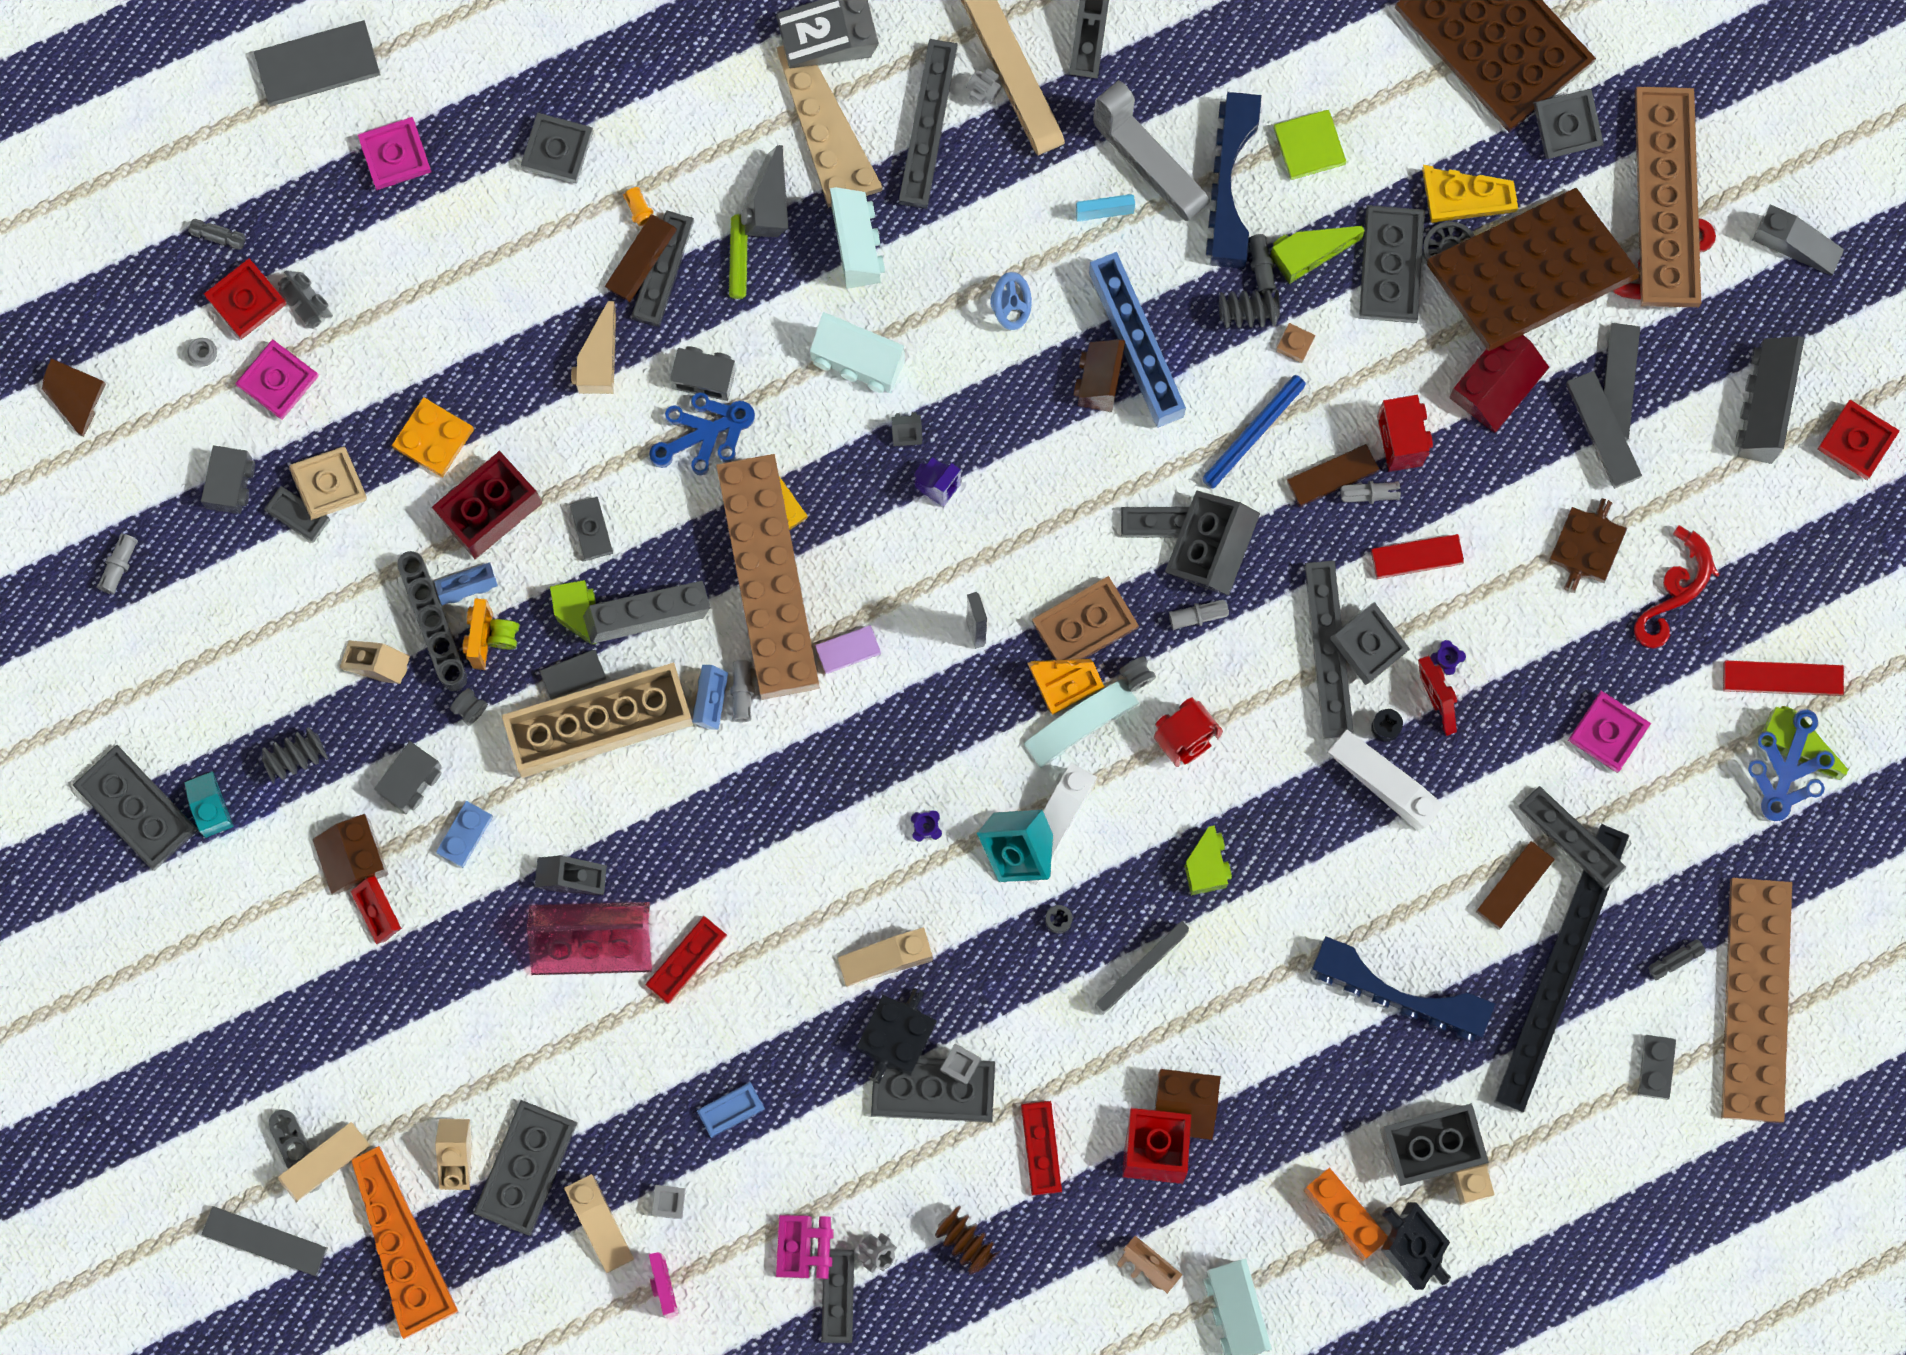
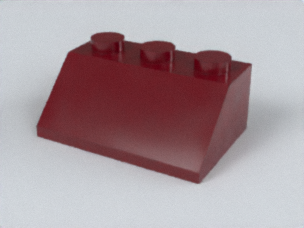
(1499, 381)
(487, 504)

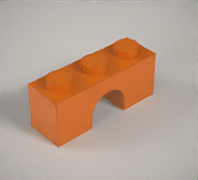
(1347, 1213)

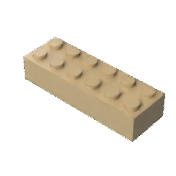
(597, 720)

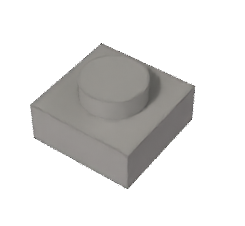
(960, 1064)
(668, 1202)

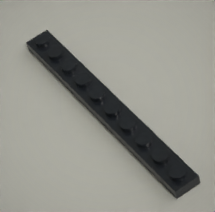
(1556, 982)

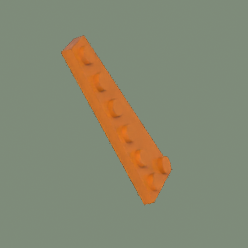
(409, 1269)

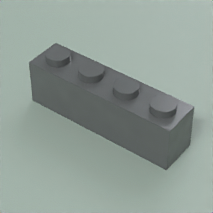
(646, 612)

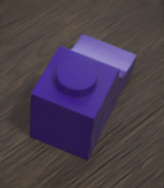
(938, 480)

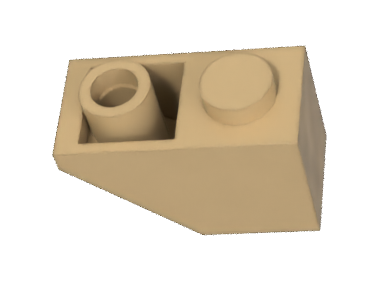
(454, 1154)

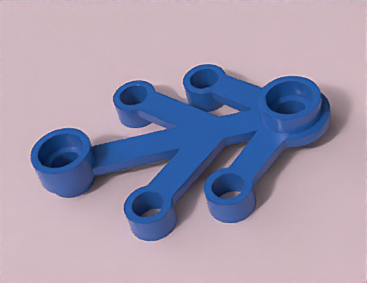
(706, 431)
(1788, 770)

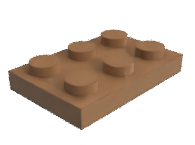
(1085, 622)

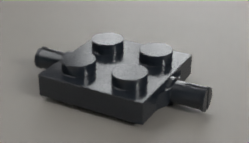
(896, 1035)
(1415, 1246)

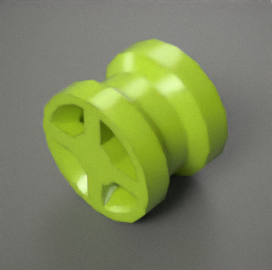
(503, 634)

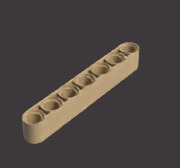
(1015, 74)

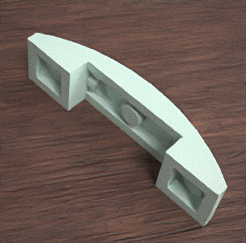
(1080, 722)

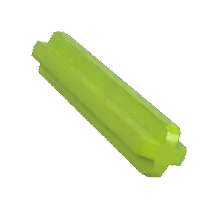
(738, 258)

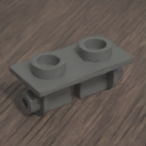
(298, 288)

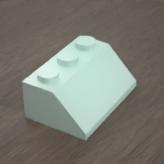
(856, 237)
(857, 353)
(1237, 1309)

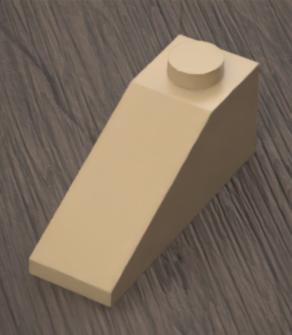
(597, 357)
(886, 957)
(599, 1223)

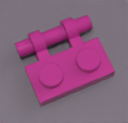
(795, 1247)

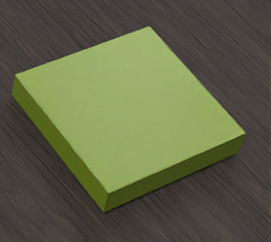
(1309, 144)

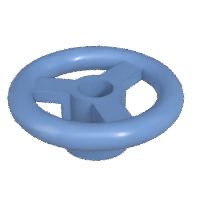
(1005, 301)

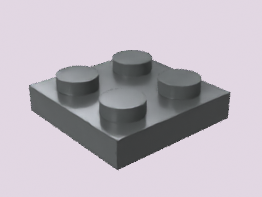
(1568, 123)
(557, 148)
(1369, 643)

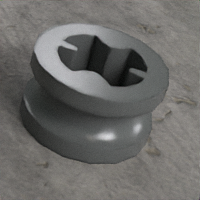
(1053, 912)

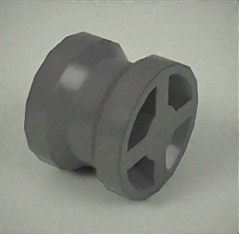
(1137, 673)
(468, 706)

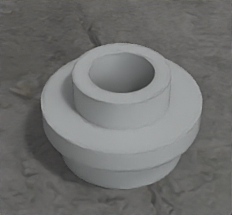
(198, 344)

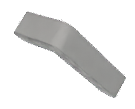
(1116, 123)

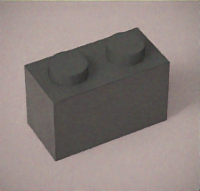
(703, 373)
(227, 479)
(409, 778)

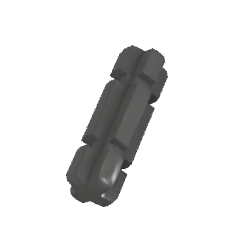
(217, 234)
(1676, 959)

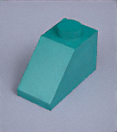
(208, 805)

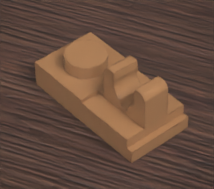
(1158, 1270)

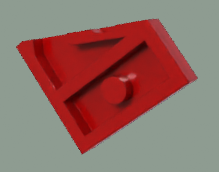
(1440, 695)

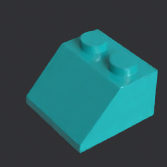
(1018, 845)

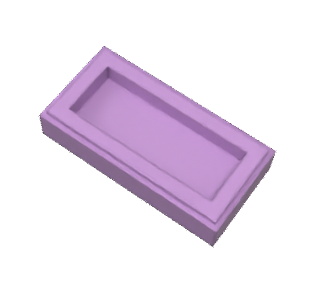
(848, 649)

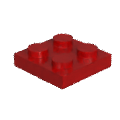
(245, 299)
(1858, 440)

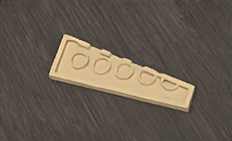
(829, 136)

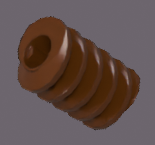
(965, 1241)

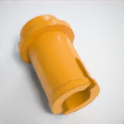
(638, 206)

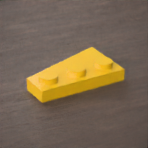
(1466, 196)

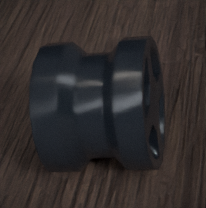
(1384, 730)

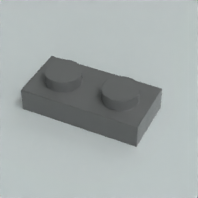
(1657, 1067)

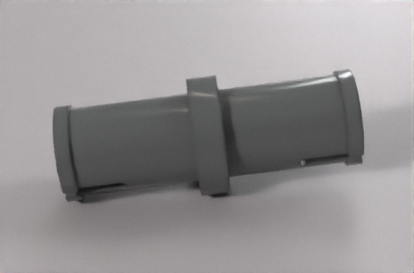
(1262, 263)

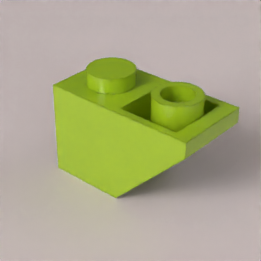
(570, 605)
(1205, 865)

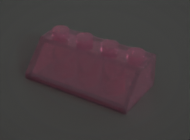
(590, 938)

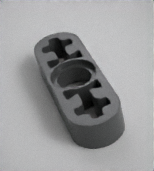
(293, 1127)

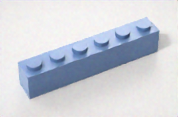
(1140, 344)

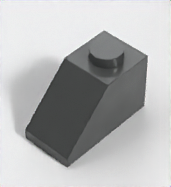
(570, 875)

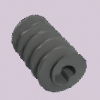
(1249, 309)
(293, 754)

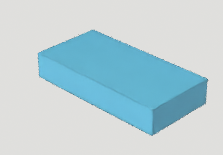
(1105, 207)

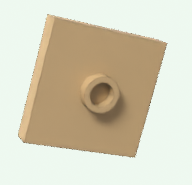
(327, 483)

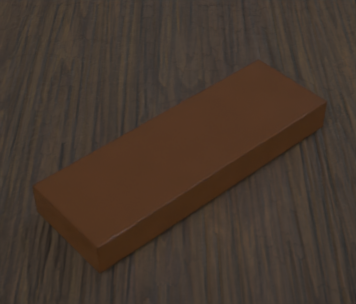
(640, 257)
(1332, 475)
(1515, 885)

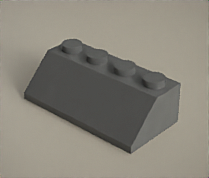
(1769, 399)

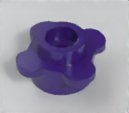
(1447, 648)
(930, 818)

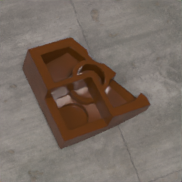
(73, 393)

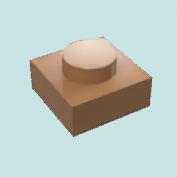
(1295, 343)

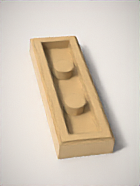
(323, 1162)

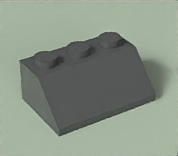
(1212, 542)
(1434, 1144)

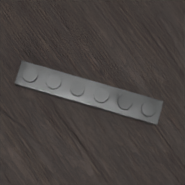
(928, 123)
(1329, 662)

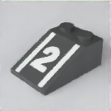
(827, 32)

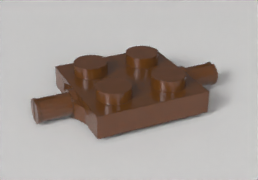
(1588, 545)

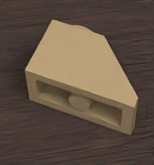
(375, 661)
(1473, 1184)

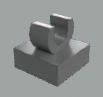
(906, 430)

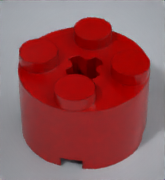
(1186, 732)

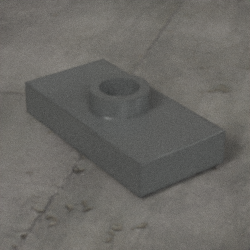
(591, 528)

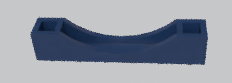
(1230, 235)
(1342, 965)

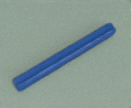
(1254, 431)

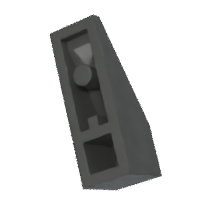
(1089, 38)
(767, 205)
(1797, 240)

